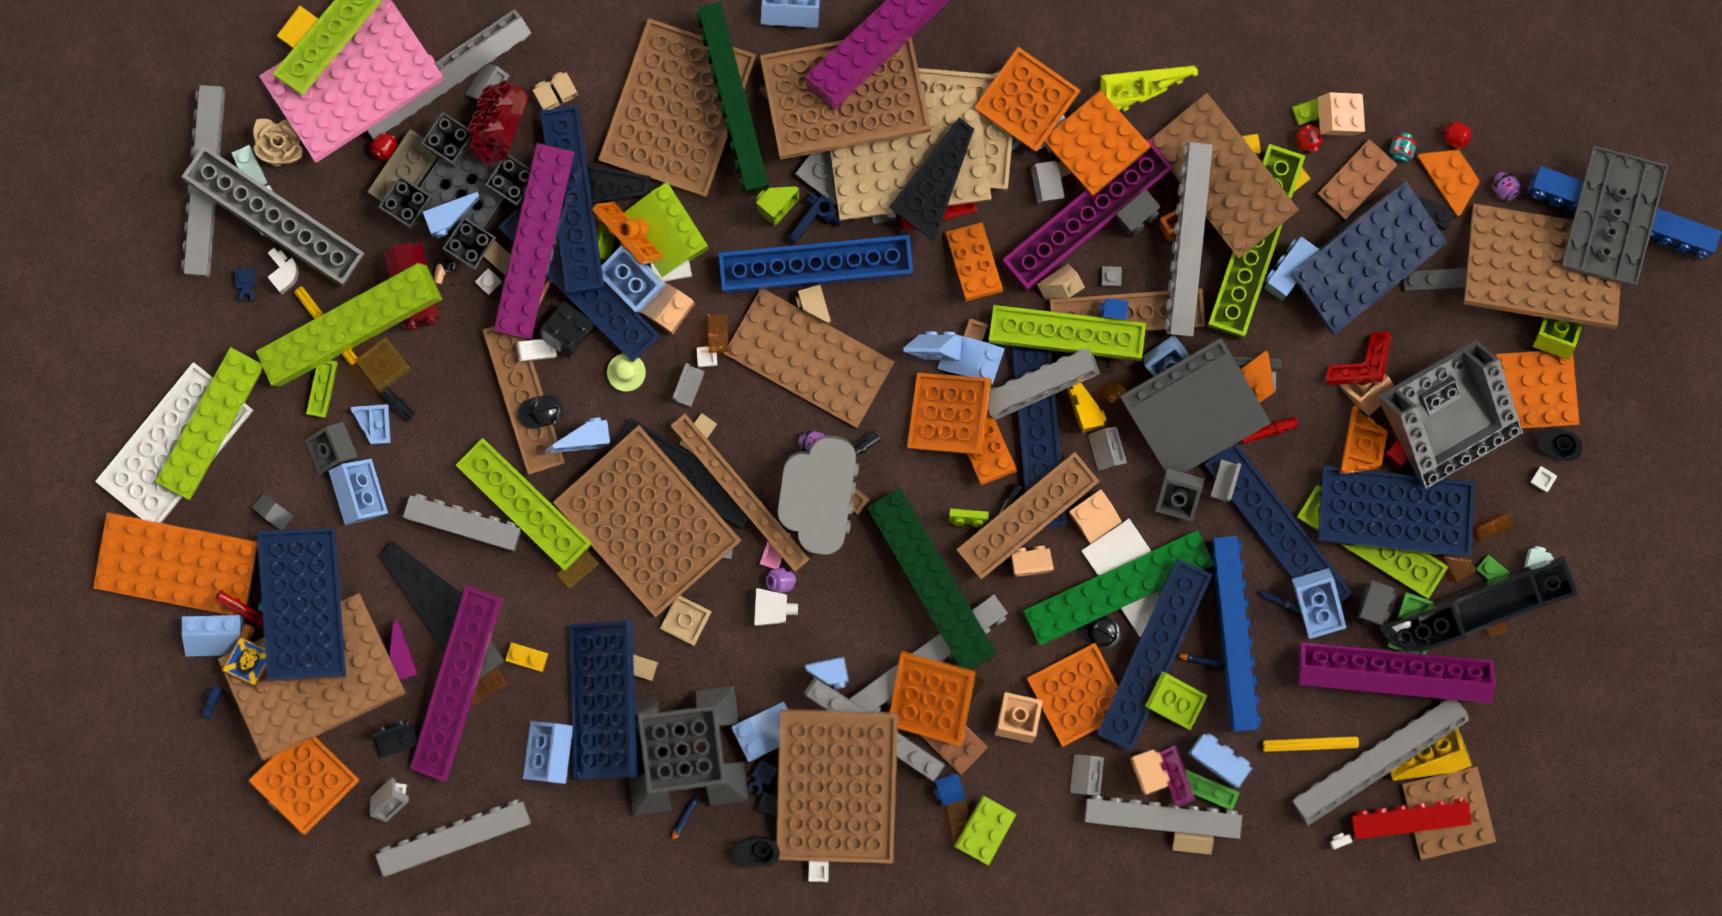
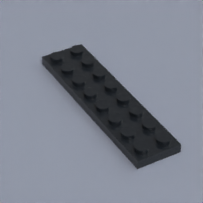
(697, 474)

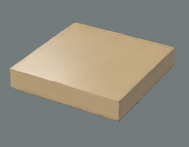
(685, 620)

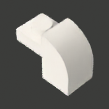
(286, 275)

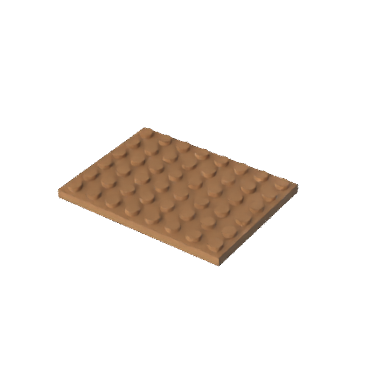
(880, 109)
(671, 112)
(1518, 270)
(647, 521)
(297, 710)
(837, 786)

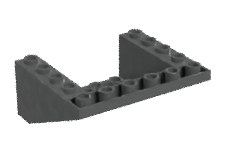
(1196, 408)
(1452, 412)

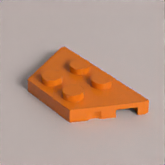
(1451, 176)
(1259, 376)
(1363, 444)

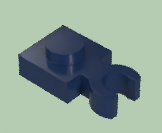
(245, 280)
(213, 698)
(764, 774)

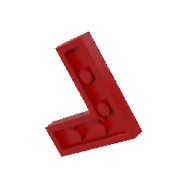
(1368, 372)

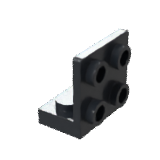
(395, 739)

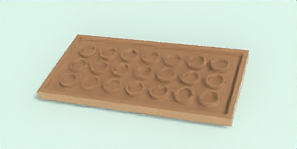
(1242, 193)
(809, 358)

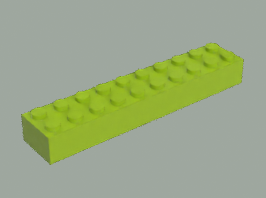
(1246, 274)
(349, 325)

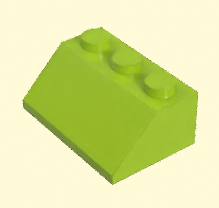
(776, 203)

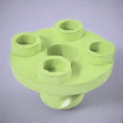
(625, 374)

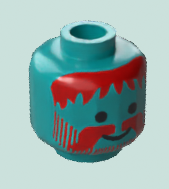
(1403, 147)

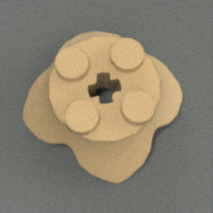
(268, 134)

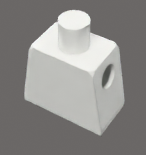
(772, 608)

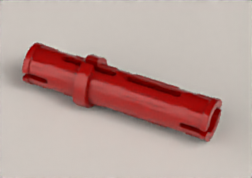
(1273, 429)
(223, 598)

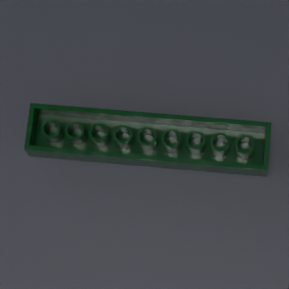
(732, 94)
(932, 581)

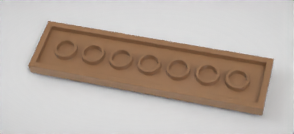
(1142, 307)
(519, 384)
(1027, 515)

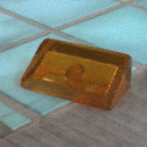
(1494, 527)
(1459, 566)

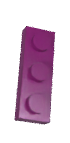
(1179, 781)

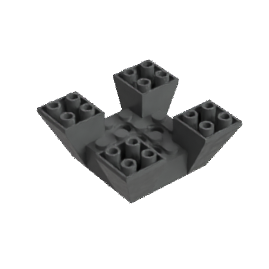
(451, 145)
(724, 781)

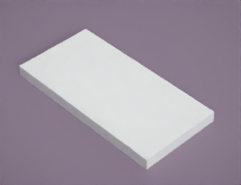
(1114, 550)

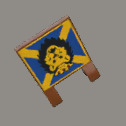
(246, 659)

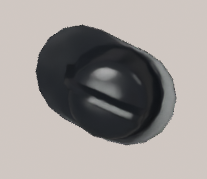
(540, 411)
(1560, 443)
(1102, 631)
(756, 852)

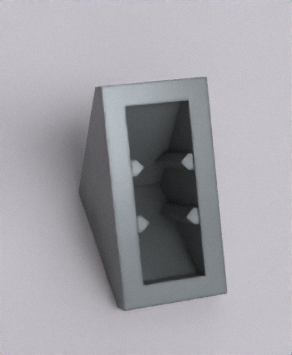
(272, 511)

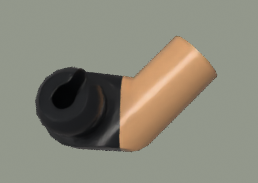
(442, 269)

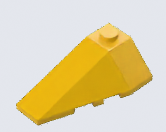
(1085, 408)
(1442, 757)

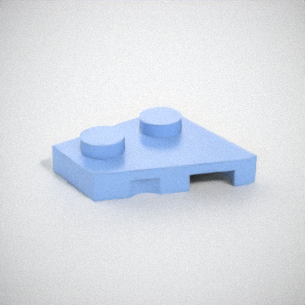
(374, 422)

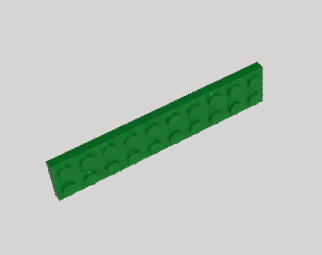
(1114, 589)

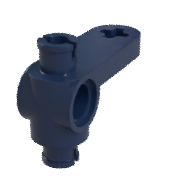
(830, 216)

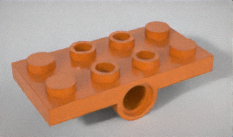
(629, 231)
(974, 262)
(995, 457)

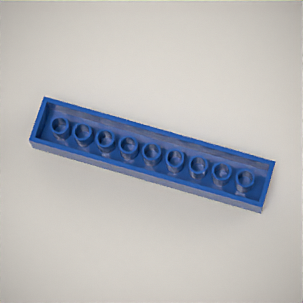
(1666, 228)
(816, 264)
(1234, 634)

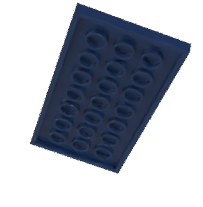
(1368, 257)
(1396, 512)
(301, 604)
(602, 700)

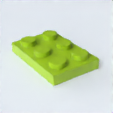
(1176, 700)
(985, 830)

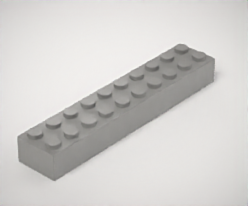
(272, 216)

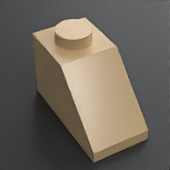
(1061, 284)
(813, 303)

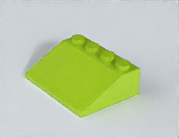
(668, 228)

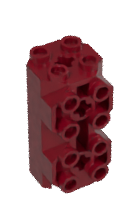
(496, 121)
(401, 259)

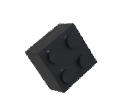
(566, 330)

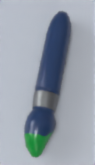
(1280, 601)

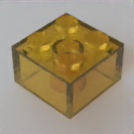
(383, 364)

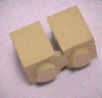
(563, 87)

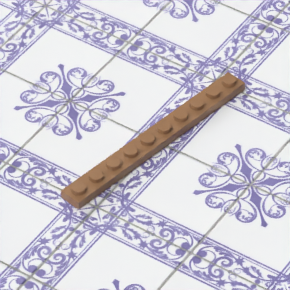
(740, 492)

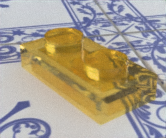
(578, 569)

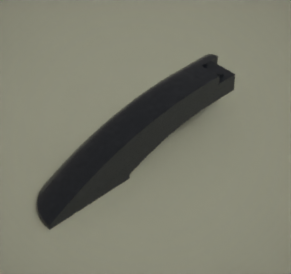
(1482, 606)

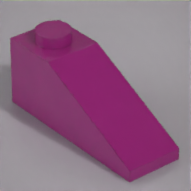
(401, 655)

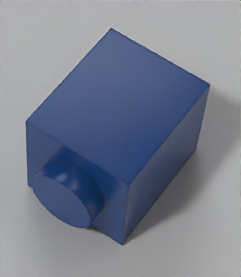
(1114, 309)
(949, 790)

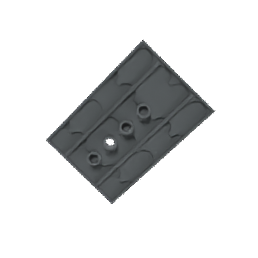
(1614, 216)

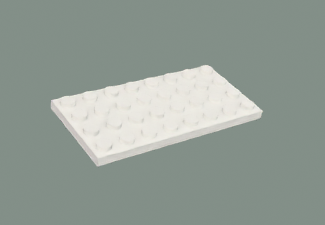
(139, 463)

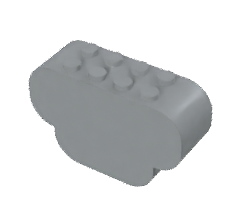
(818, 493)

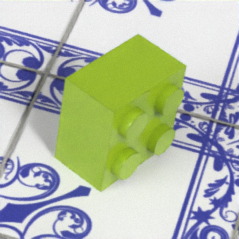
(1558, 337)

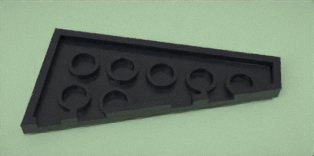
(615, 184)
(930, 189)
(428, 592)

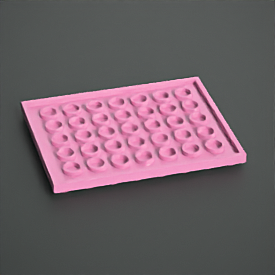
(363, 84)

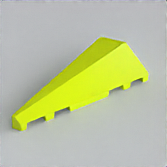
(1140, 86)

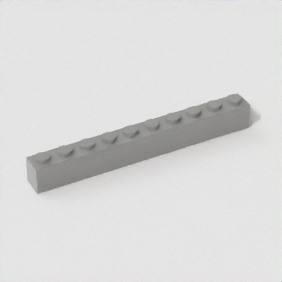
(462, 63)
(201, 208)
(1189, 238)
(882, 689)
(1380, 760)

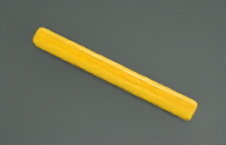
(316, 312)
(1310, 744)

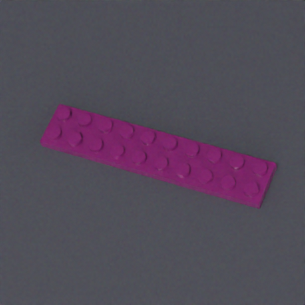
(533, 240)
(456, 683)

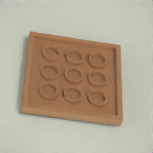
(1447, 787)

